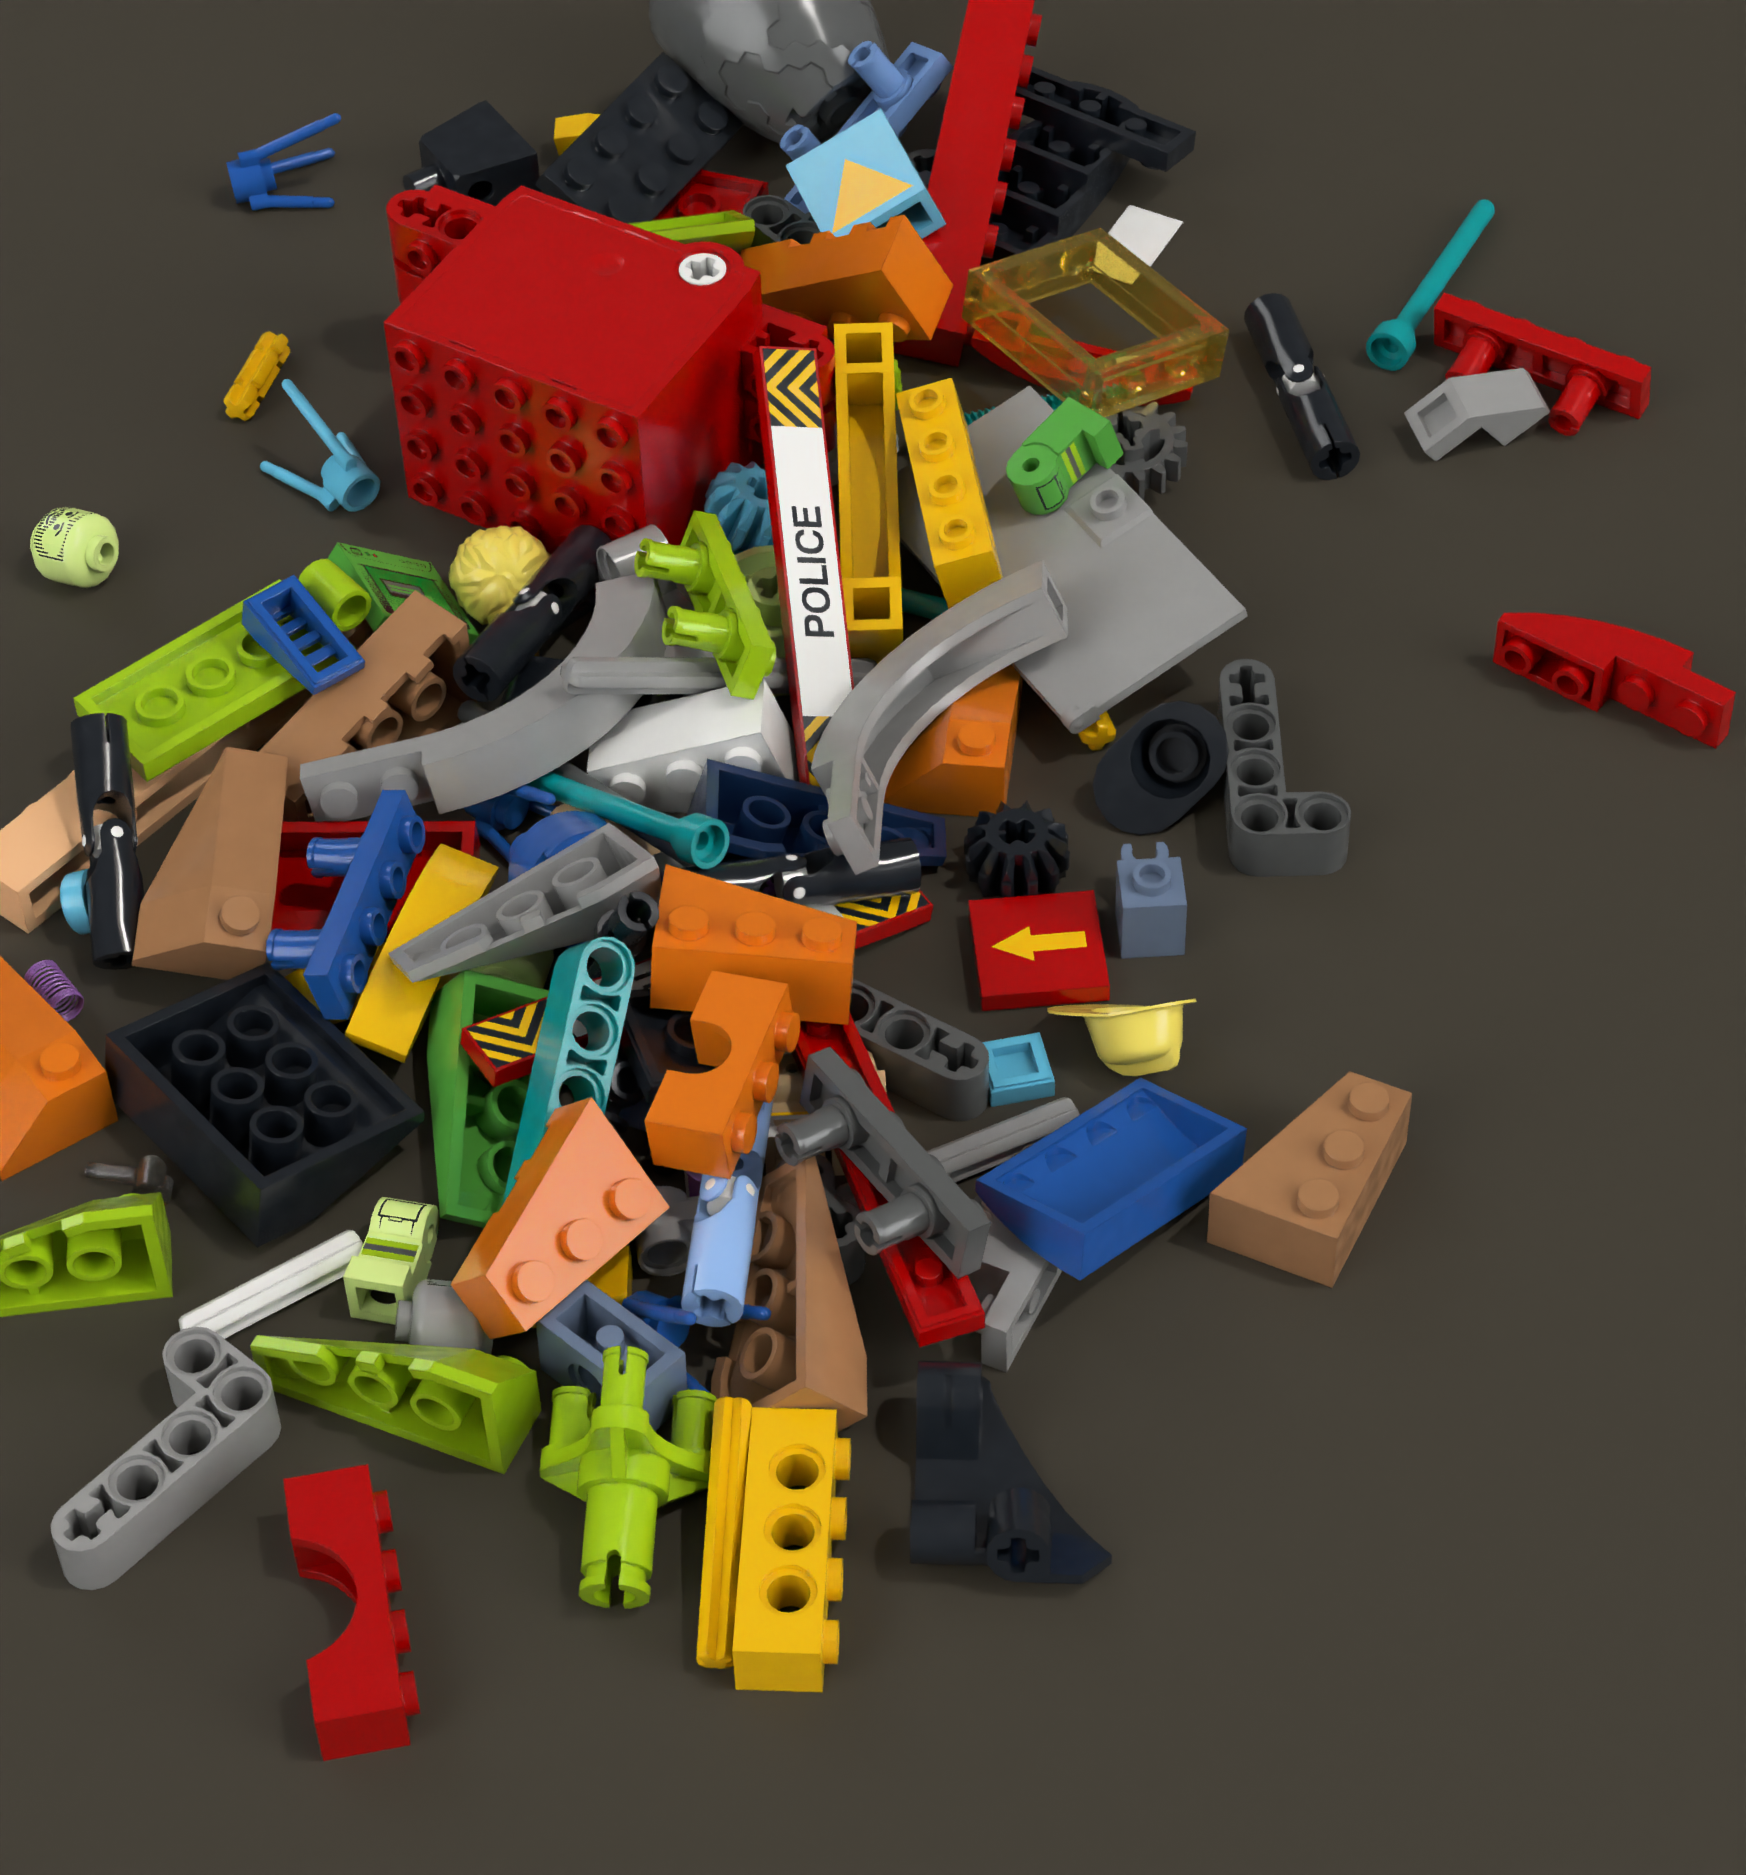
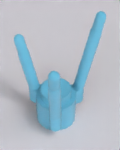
(344, 474)

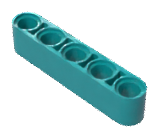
(558, 1055)

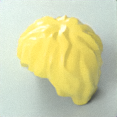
(493, 569)

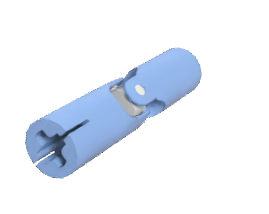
(725, 1236)

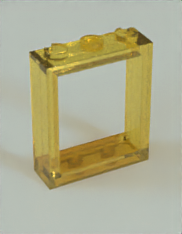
(1183, 355)

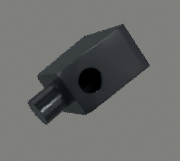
(475, 157)

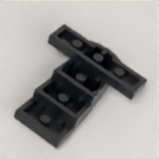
(1074, 158)

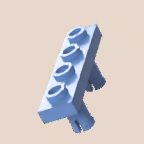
(896, 90)

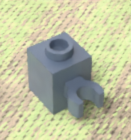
(1150, 904)

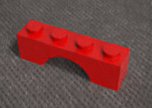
(357, 1680)

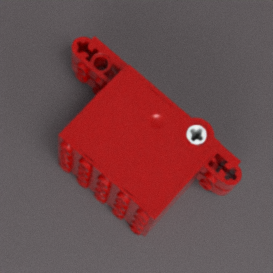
(574, 364)

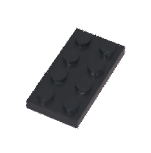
(643, 146)

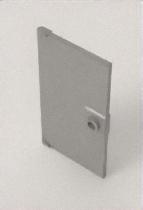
(1126, 579)

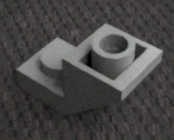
(1497, 401)

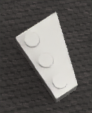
(663, 747)

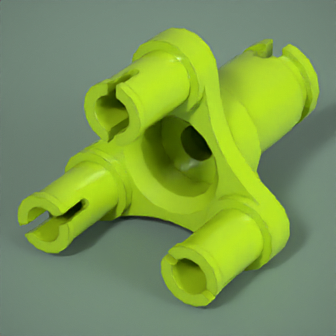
(624, 1470)

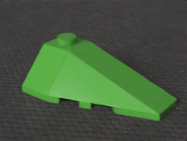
(470, 1118)

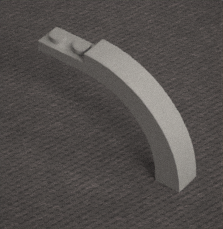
(915, 687)
(509, 743)

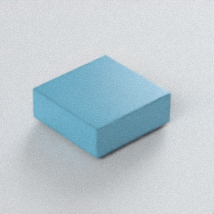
(1018, 1070)

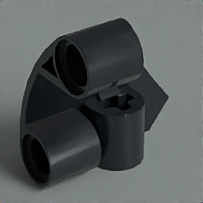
(981, 1494)

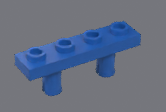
(375, 878)

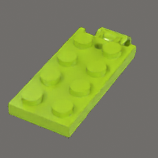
(214, 677)

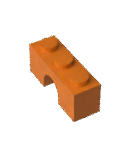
(711, 1116)

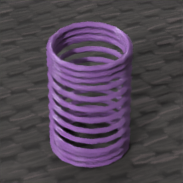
(57, 997)

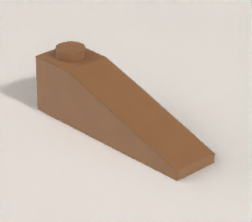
(219, 880)

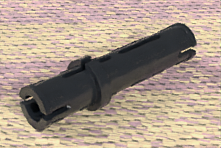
(625, 926)

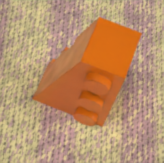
(749, 934)

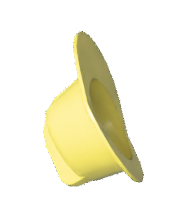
(1133, 1037)

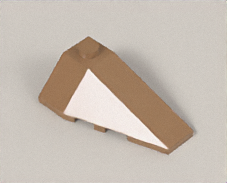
(812, 1342)

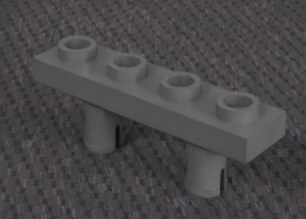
(915, 1184)

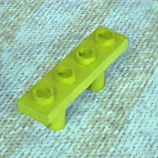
(724, 612)

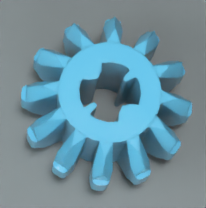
(741, 505)

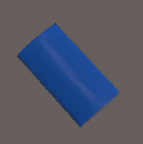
(1112, 1176)

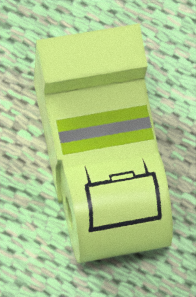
(391, 1258)

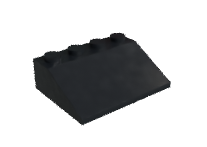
(258, 1100)

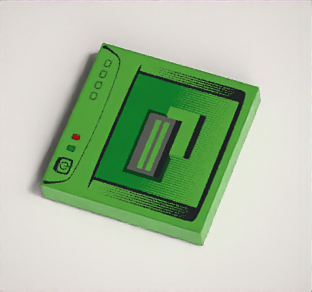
(392, 580)

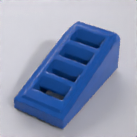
(291, 598)

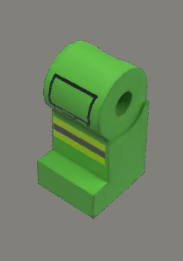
(1060, 455)

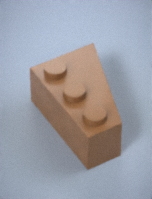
(1315, 1181)

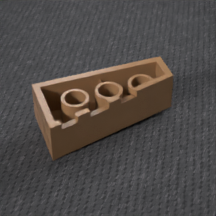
(394, 698)

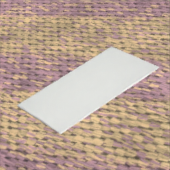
(1144, 232)

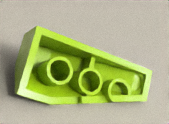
(88, 1257)
(427, 1394)

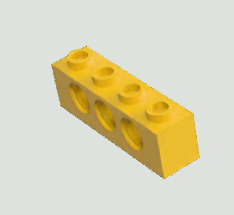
(949, 490)
(772, 1646)

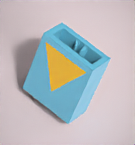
(864, 179)

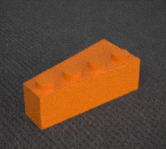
(856, 278)

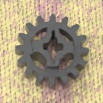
(1151, 448)

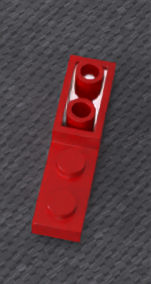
(1604, 661)

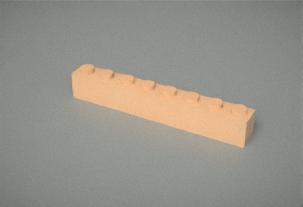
(47, 835)

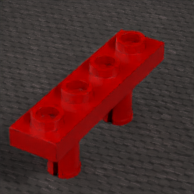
(1558, 361)

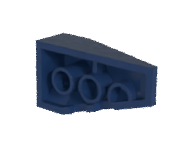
(786, 816)

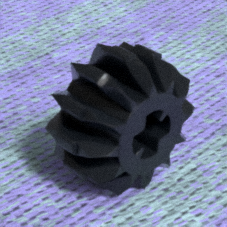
(1016, 851)

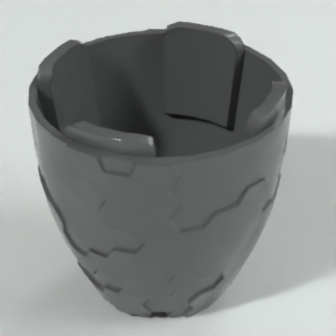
(772, 58)

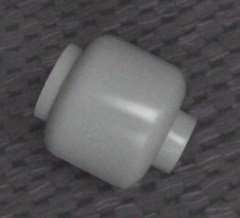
(439, 1319)

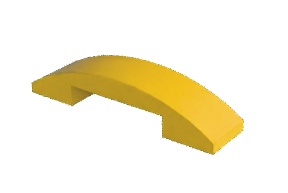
(390, 1004)

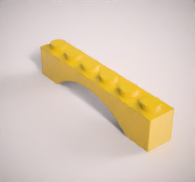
(868, 487)

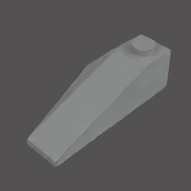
(538, 910)

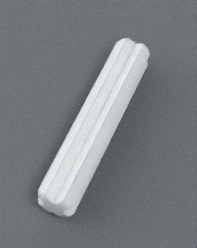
(276, 1287)

